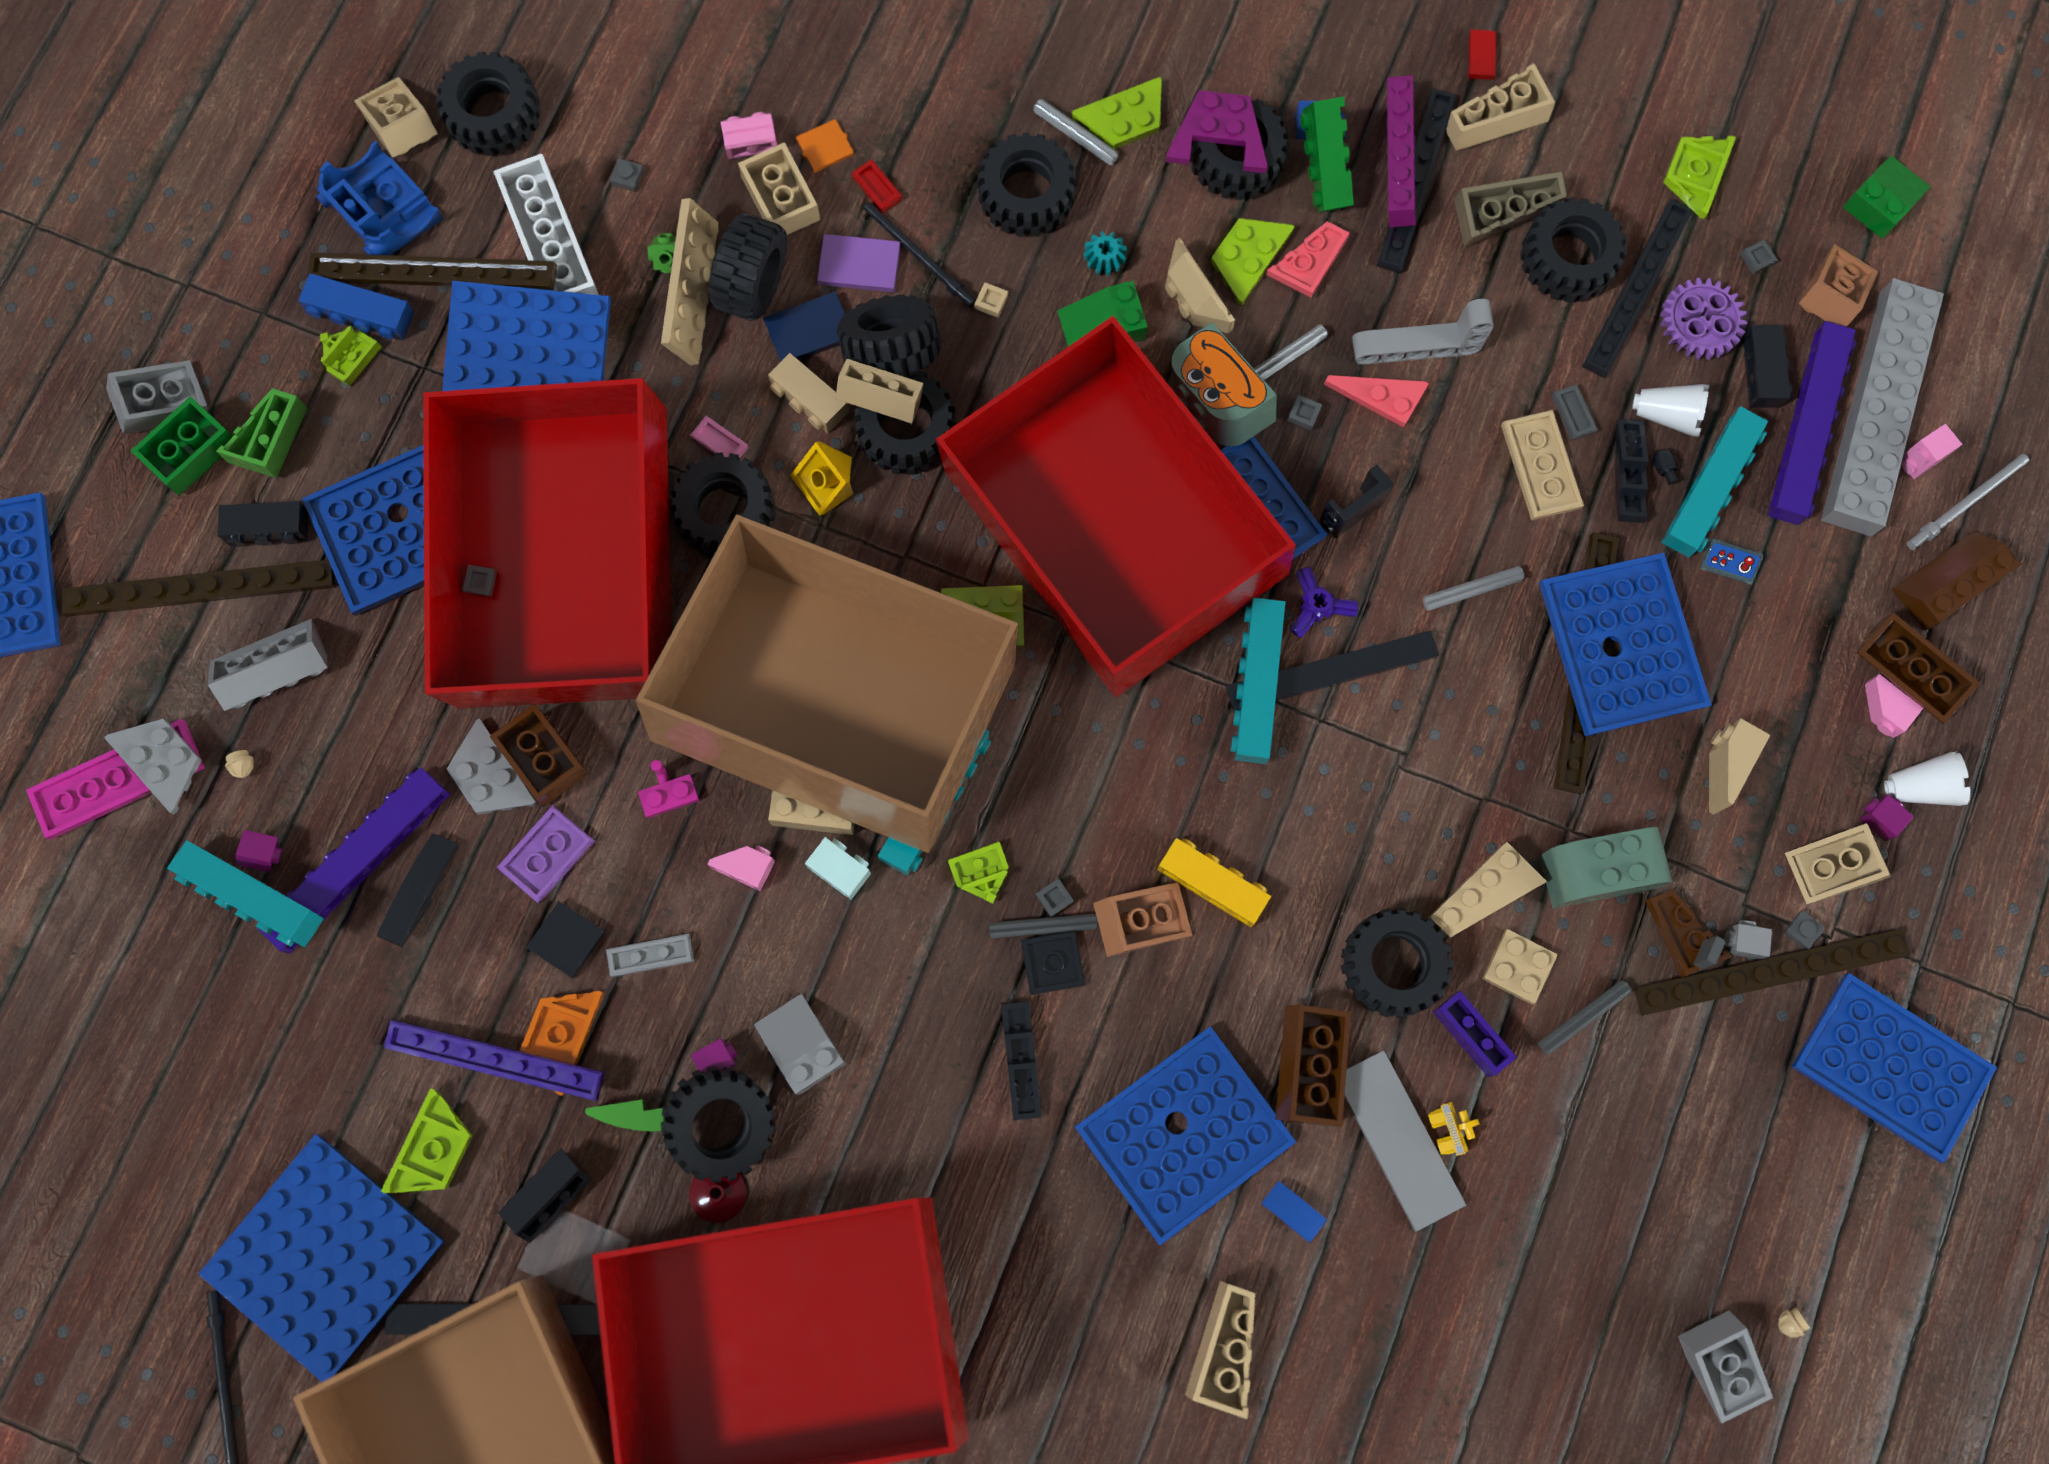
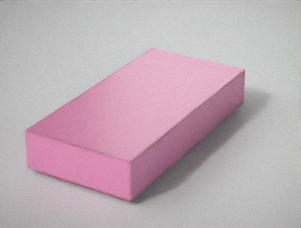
(717, 439)

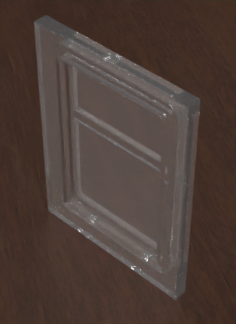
(566, 1251)

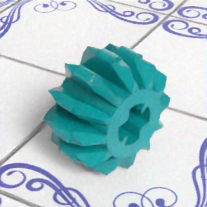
(1113, 247)

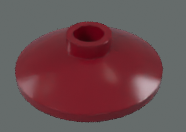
(721, 1209)

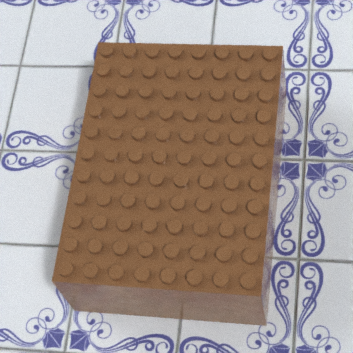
(830, 682)
(467, 1391)

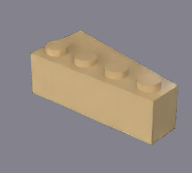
(1502, 111)
(1489, 888)
(1224, 1354)

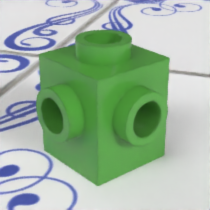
(662, 252)

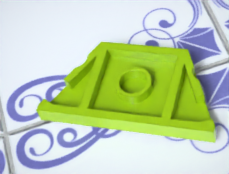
(1125, 115)
(1698, 170)
(1248, 253)
(430, 1149)

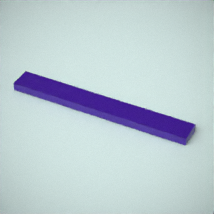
(494, 1060)

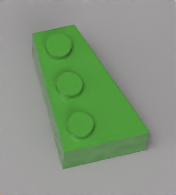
(266, 435)

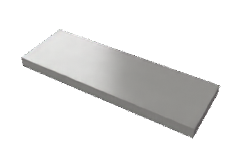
(1400, 1142)

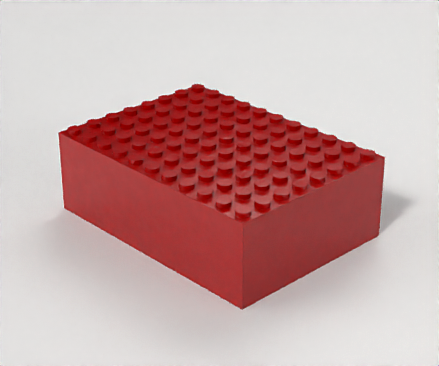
(1115, 505)
(573, 514)
(783, 1343)

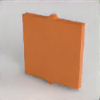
(824, 145)

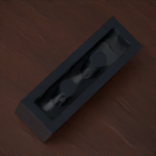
(1766, 366)
(263, 523)
(545, 1195)

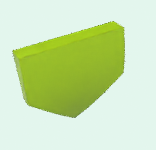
(347, 353)
(980, 871)

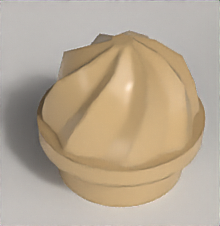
(239, 763)
(1792, 1323)

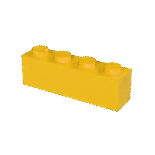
(1214, 882)

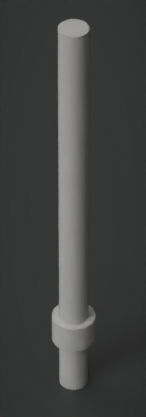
(1932, 529)

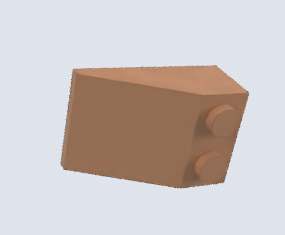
(1838, 287)
(1142, 919)

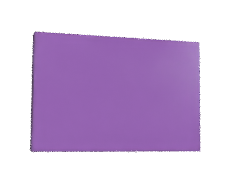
(859, 263)
(545, 854)

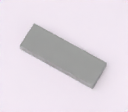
(650, 955)

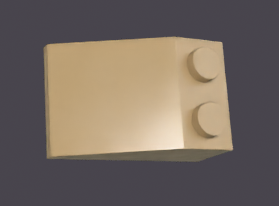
(396, 117)
(1731, 761)
(1838, 864)

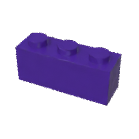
(1474, 1034)

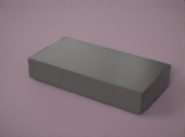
(1574, 412)

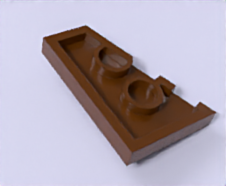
(1680, 931)

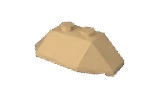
(1194, 292)

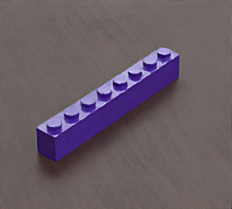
(1811, 423)
(366, 847)

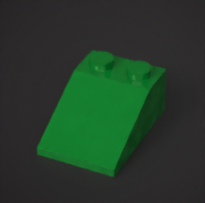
(1886, 196)
(1091, 311)

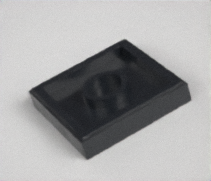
(565, 939)
(1052, 963)

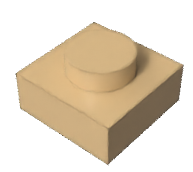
(991, 300)

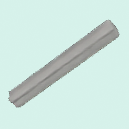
(1076, 131)
(1291, 352)
(1473, 588)

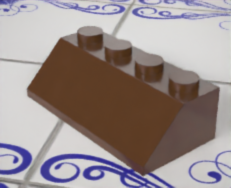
(1955, 578)
(1917, 667)

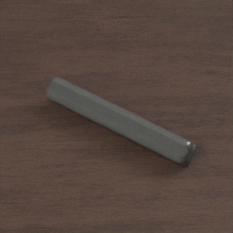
(1043, 925)
(1584, 1017)

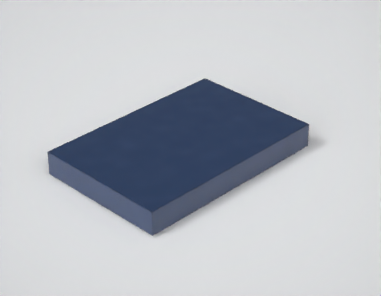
(806, 327)

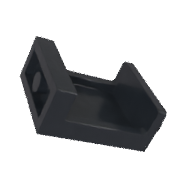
(1375, 491)

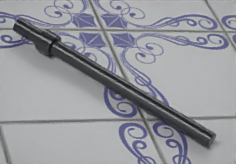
(954, 286)
(215, 1322)

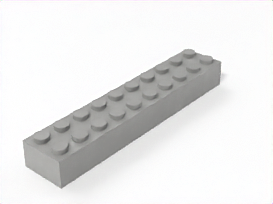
(1882, 407)

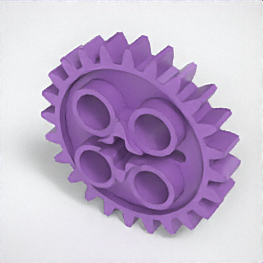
(1703, 318)

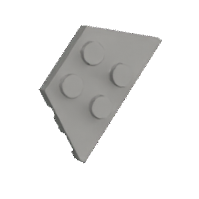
(158, 759)
(486, 775)

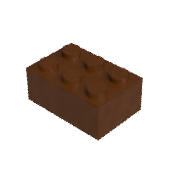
(538, 755)

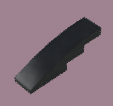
(1630, 470)
(416, 890)
(1021, 1060)

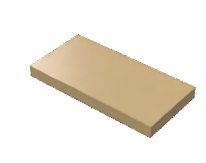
(1542, 465)

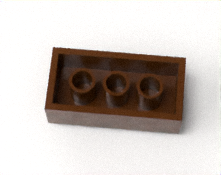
(1313, 1066)

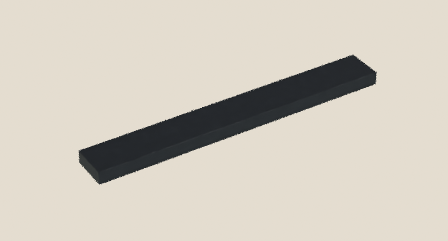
(1426, 152)
(1637, 288)
(1349, 666)
(414, 1318)

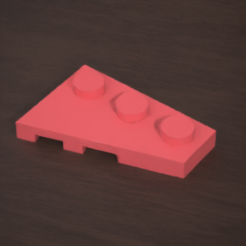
(1310, 261)

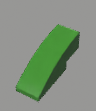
(629, 1115)

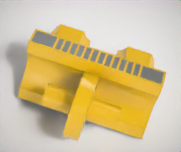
(1455, 1142)

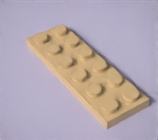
(689, 282)

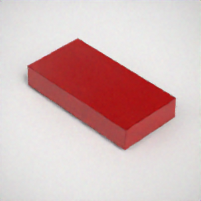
(1482, 54)
(876, 186)

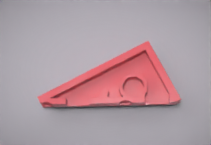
(1384, 396)

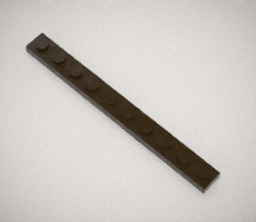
(432, 270)
(197, 588)
(1574, 746)
(1771, 972)

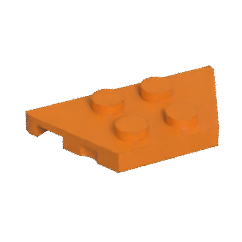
(562, 1026)

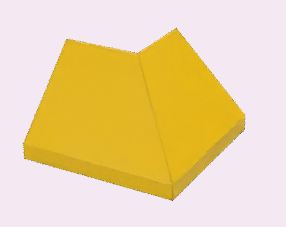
(824, 477)

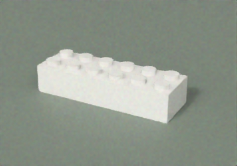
(544, 222)

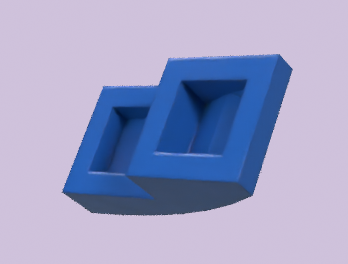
(1294, 1212)

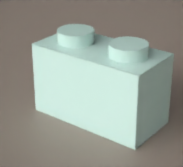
(838, 867)

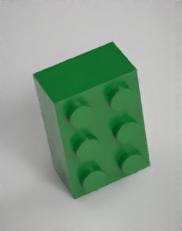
(182, 446)

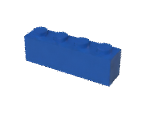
(356, 307)

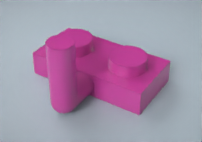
(668, 793)

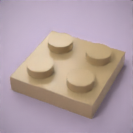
(1519, 967)

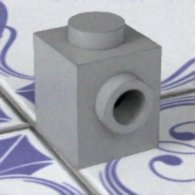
(1748, 940)

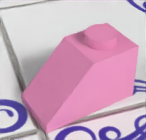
(1890, 707)
(745, 865)

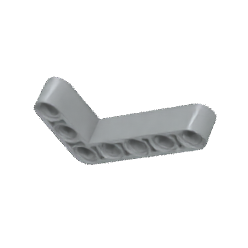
(1427, 341)

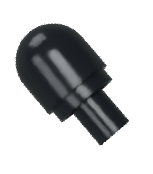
(1666, 465)

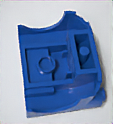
(377, 201)

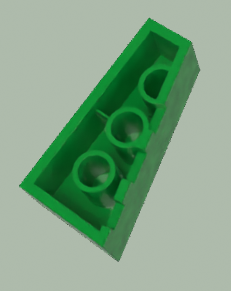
(1327, 154)

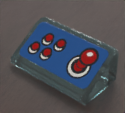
(1731, 561)

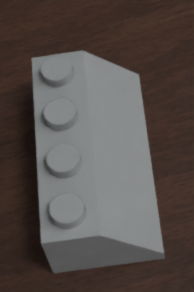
(267, 665)

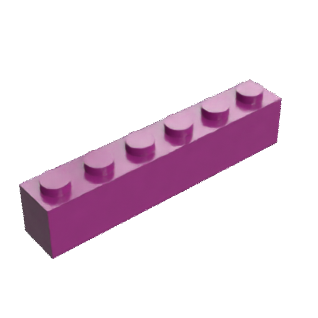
(1401, 151)

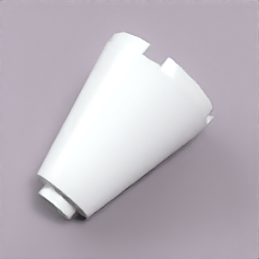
(1674, 406)
(1931, 782)

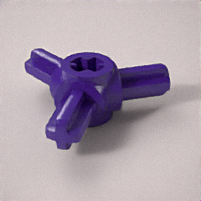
(1312, 594)

